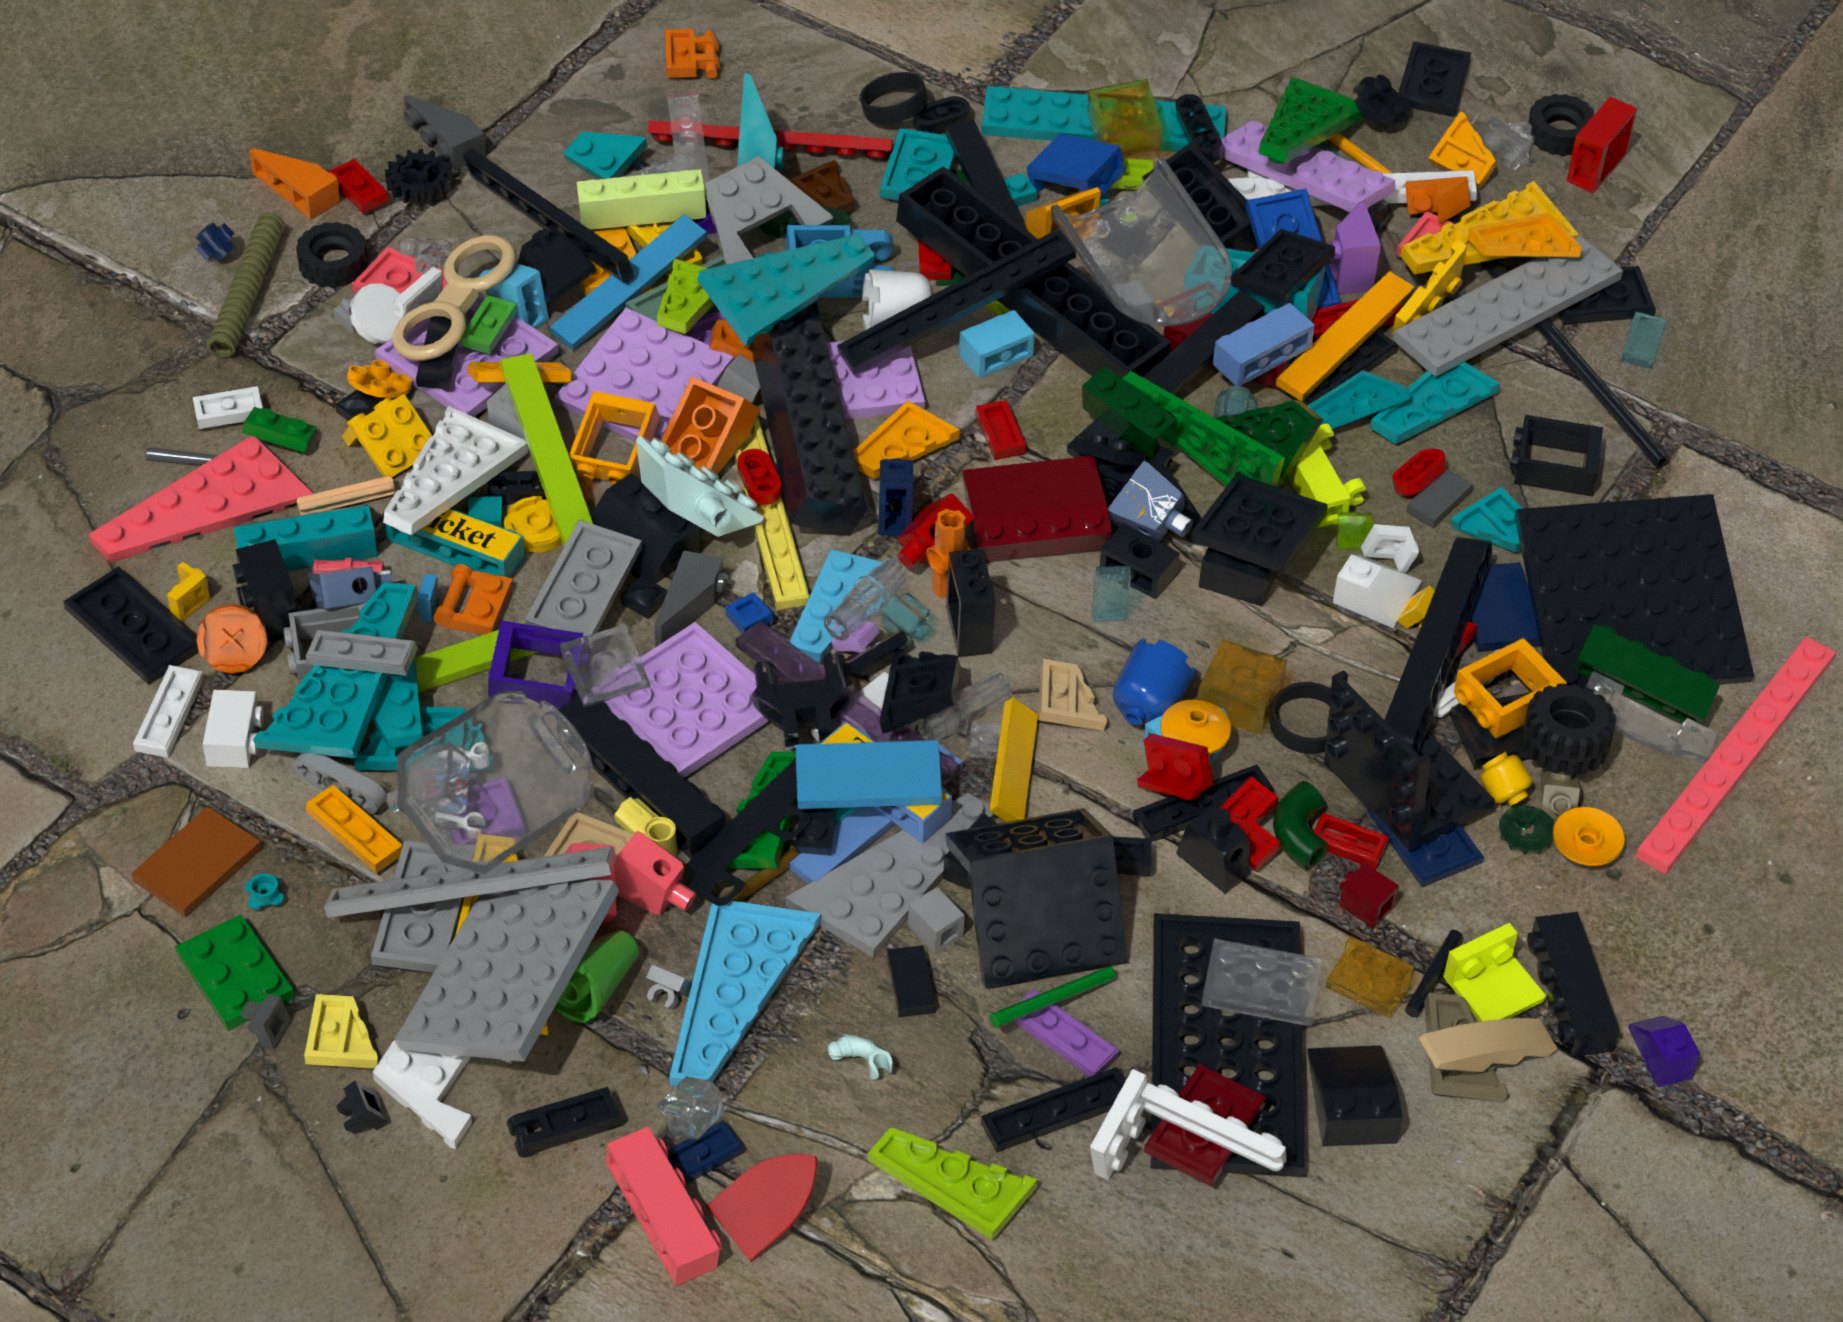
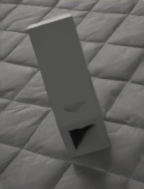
(444, 130)

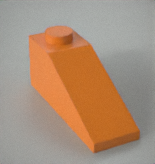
(297, 181)

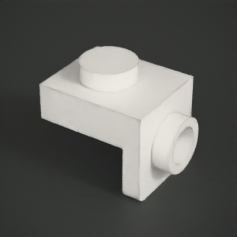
(1391, 543)

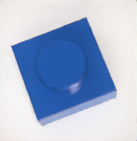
(747, 612)

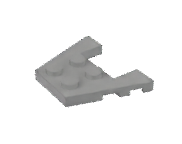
(752, 197)

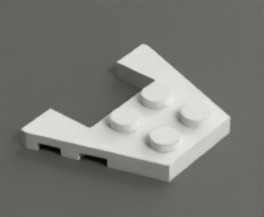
(421, 1084)

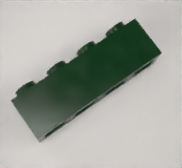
(1646, 676)

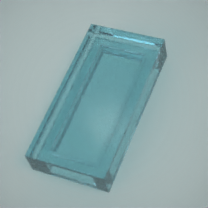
(1643, 340)
(1111, 593)

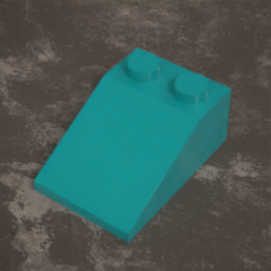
(756, 132)

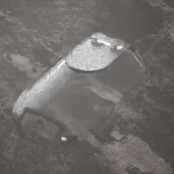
(1152, 252)
(494, 780)

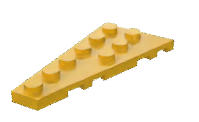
(1427, 251)

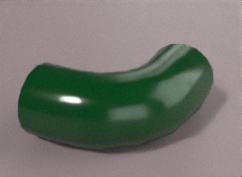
(1292, 825)

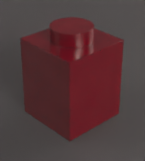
(1368, 895)

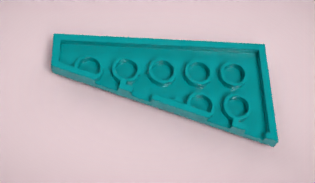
(779, 285)
(337, 703)

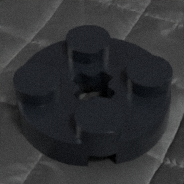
(1381, 102)

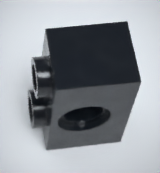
(1150, 562)

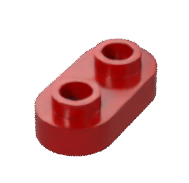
(1419, 471)
(763, 482)

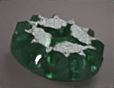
(1523, 818)

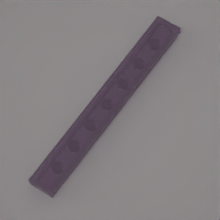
(795, 666)

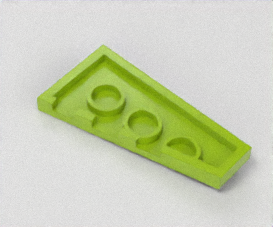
(967, 1189)

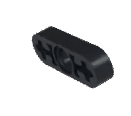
(1199, 118)

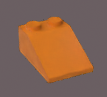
(709, 424)

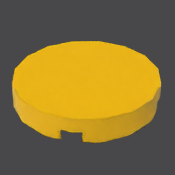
(535, 522)

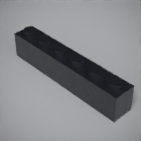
(640, 773)

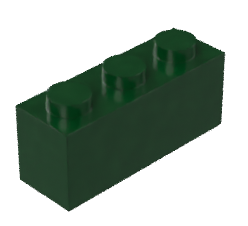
(1128, 412)

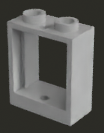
(306, 623)

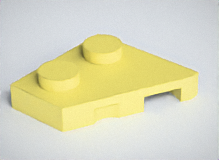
(338, 1035)

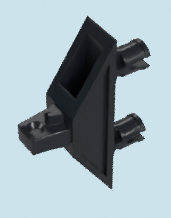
(1116, 475)

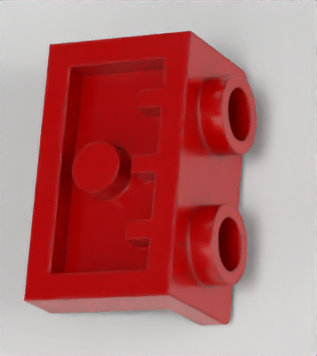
(1176, 767)

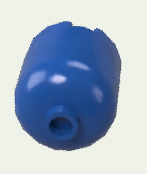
(1152, 681)

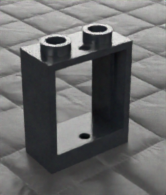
(1561, 436)
(970, 602)

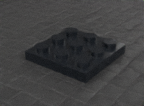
(1259, 523)

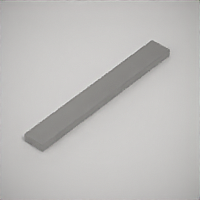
(468, 883)

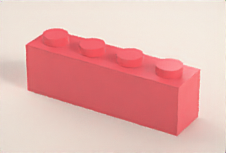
(663, 1206)

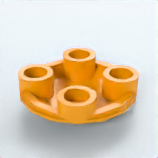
(378, 380)

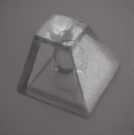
(604, 665)

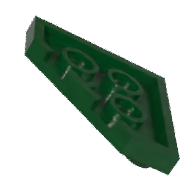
(1281, 428)

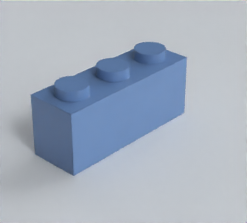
(1263, 344)

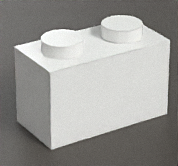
(232, 728)

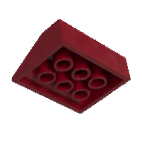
(1037, 508)

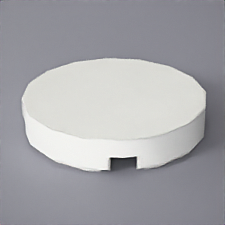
(374, 312)

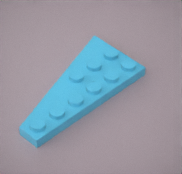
(737, 970)

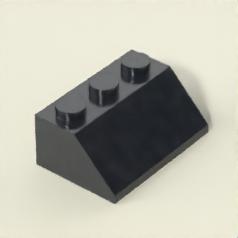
(638, 513)

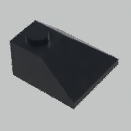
(557, 260)

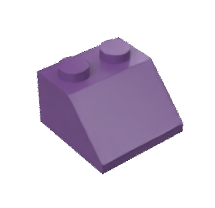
(1355, 252)

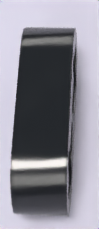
(518, 486)

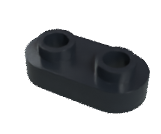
(941, 114)

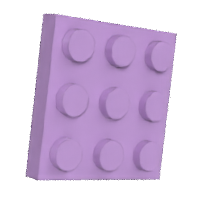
(878, 388)

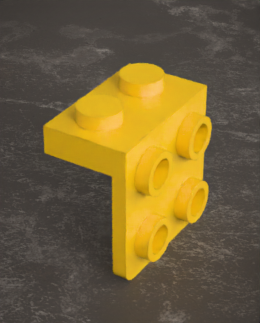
(389, 435)

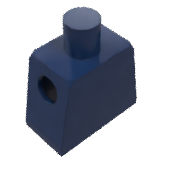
(895, 485)

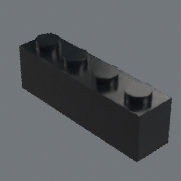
(1573, 984)

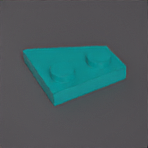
(1491, 520)

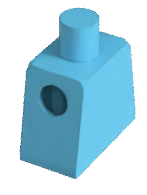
(525, 289)

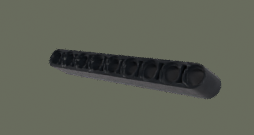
(1439, 640)

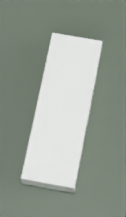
(168, 711)

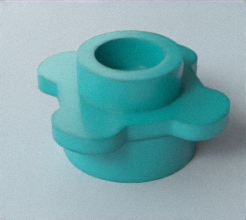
(260, 884)

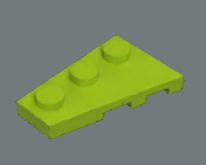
(684, 298)

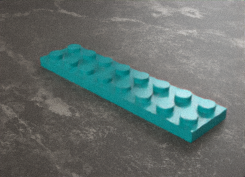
(1049, 113)

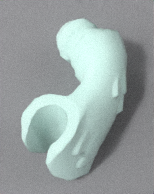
(855, 1046)

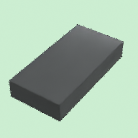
(1439, 498)

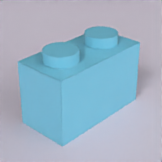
(996, 343)

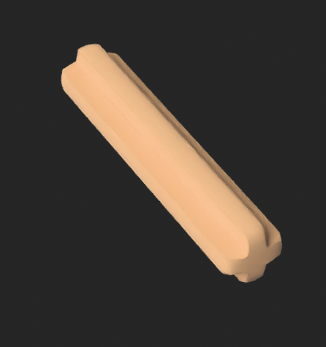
(346, 495)

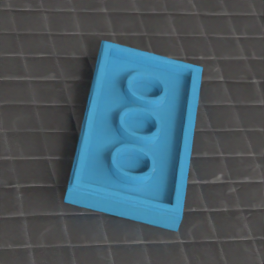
(868, 774)

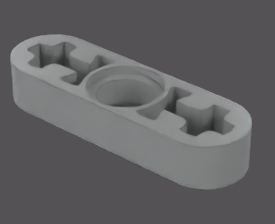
(324, 772)

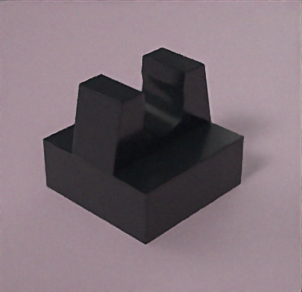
(365, 1108)

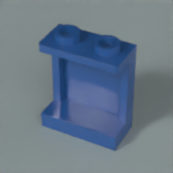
(1077, 164)

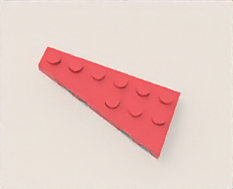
(209, 499)

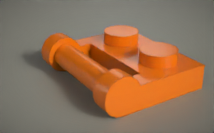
(484, 604)

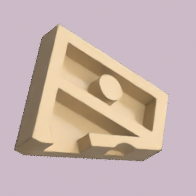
(1066, 697)

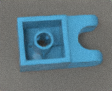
(878, 241)

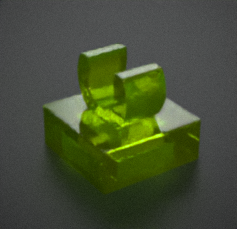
(1353, 528)

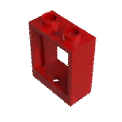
(1601, 144)

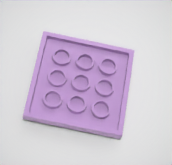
(642, 364)
(464, 391)
(694, 702)

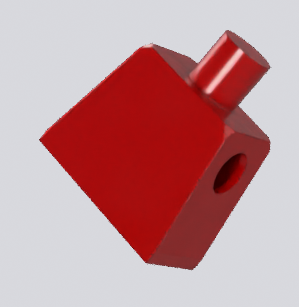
(921, 531)

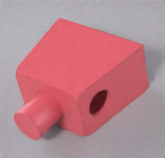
(651, 876)

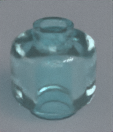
(1234, 401)
(906, 614)

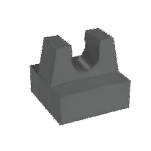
(267, 1020)

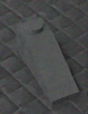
(690, 593)

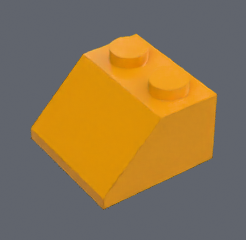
(1040, 221)

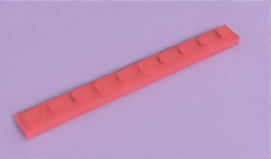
(1735, 755)

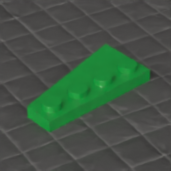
(766, 847)

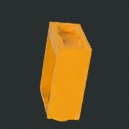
(617, 410)
(1525, 663)

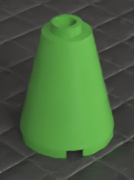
(598, 976)

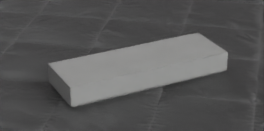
(361, 652)

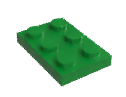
(232, 969)

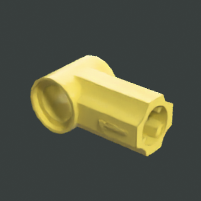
(635, 816)

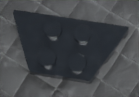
(918, 688)

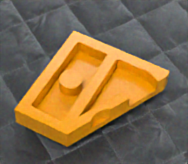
(1463, 151)

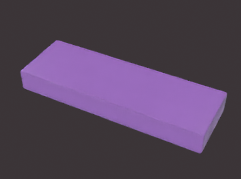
(1069, 1038)

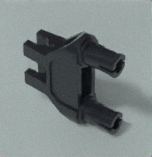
(805, 702)

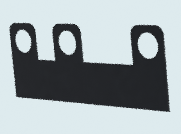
(761, 813)

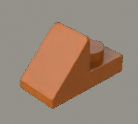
(1441, 195)

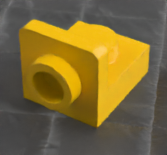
(189, 593)

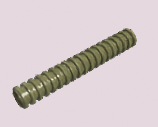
(245, 285)

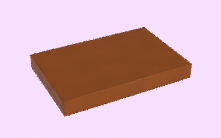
(196, 861)

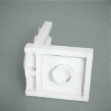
(1127, 1121)

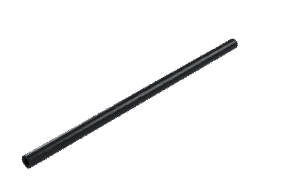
(1589, 378)

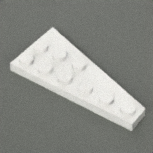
(450, 467)

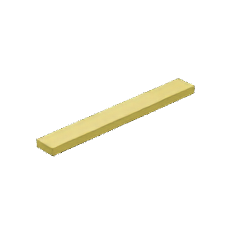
(776, 541)

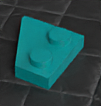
(604, 153)

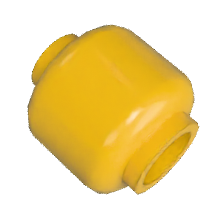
(1506, 779)

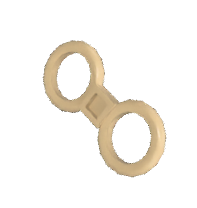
(454, 298)

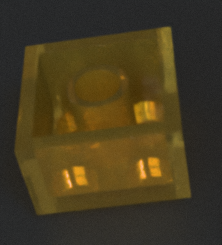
(1125, 117)
(1243, 684)

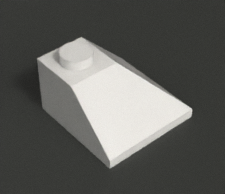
(1374, 589)

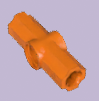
(948, 538)

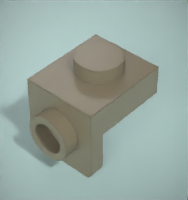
(1559, 792)

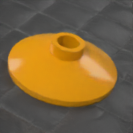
(1197, 723)
(1590, 825)

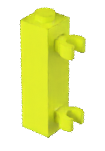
(1317, 479)

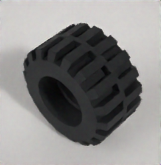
(1568, 729)

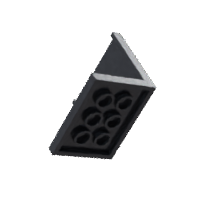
(1406, 790)
(1042, 895)

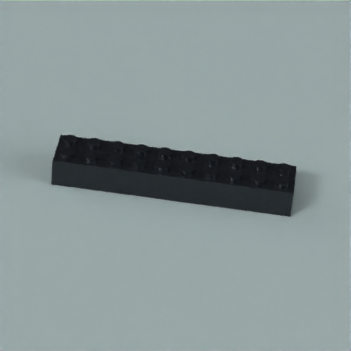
(1058, 305)
(808, 425)

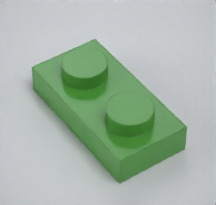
(488, 324)

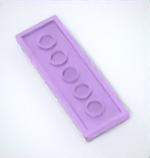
(1316, 170)

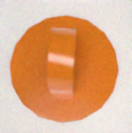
(232, 638)

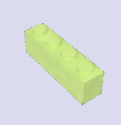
(641, 199)

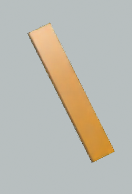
(1345, 336)

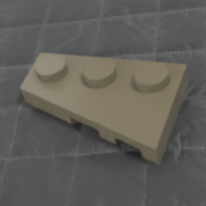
(1450, 1011)

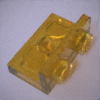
(1371, 977)

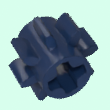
(215, 241)

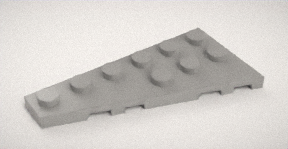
(872, 893)

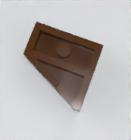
(826, 186)

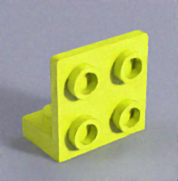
(1492, 977)

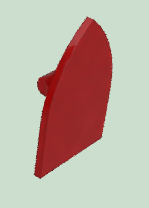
(765, 1201)

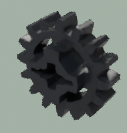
(419, 176)

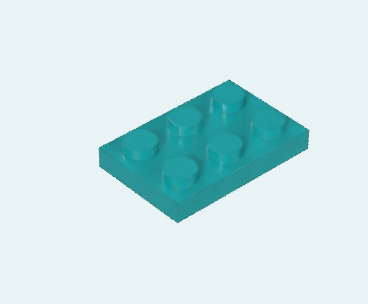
(913, 159)

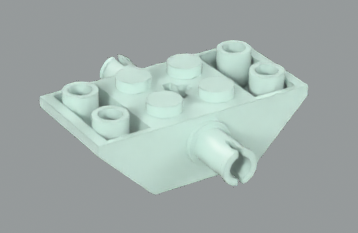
(694, 491)

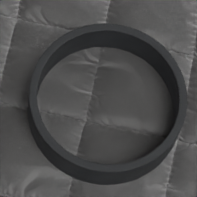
(897, 112)
(1284, 736)

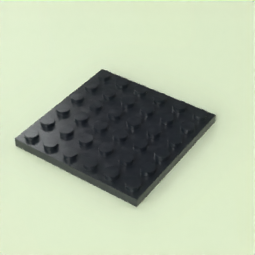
(1642, 569)

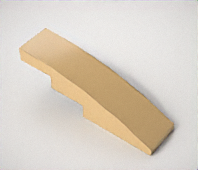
(1487, 1042)

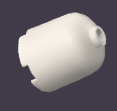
(891, 293)

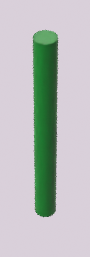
(1052, 996)

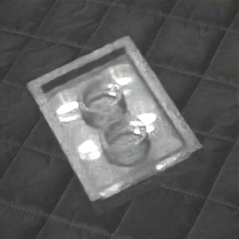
(1262, 982)

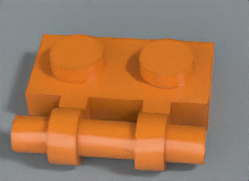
(682, 56)

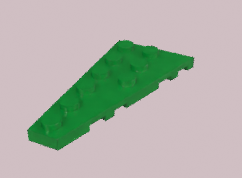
(1305, 119)
(1211, 442)

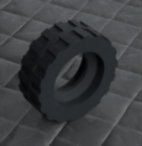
(1558, 108)
(327, 237)

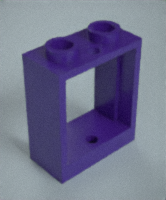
(535, 639)

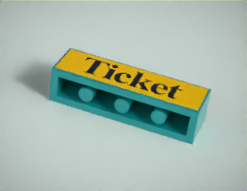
(467, 541)

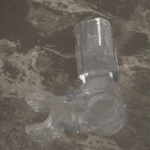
(429, 252)

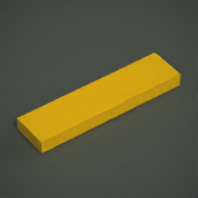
(1013, 761)

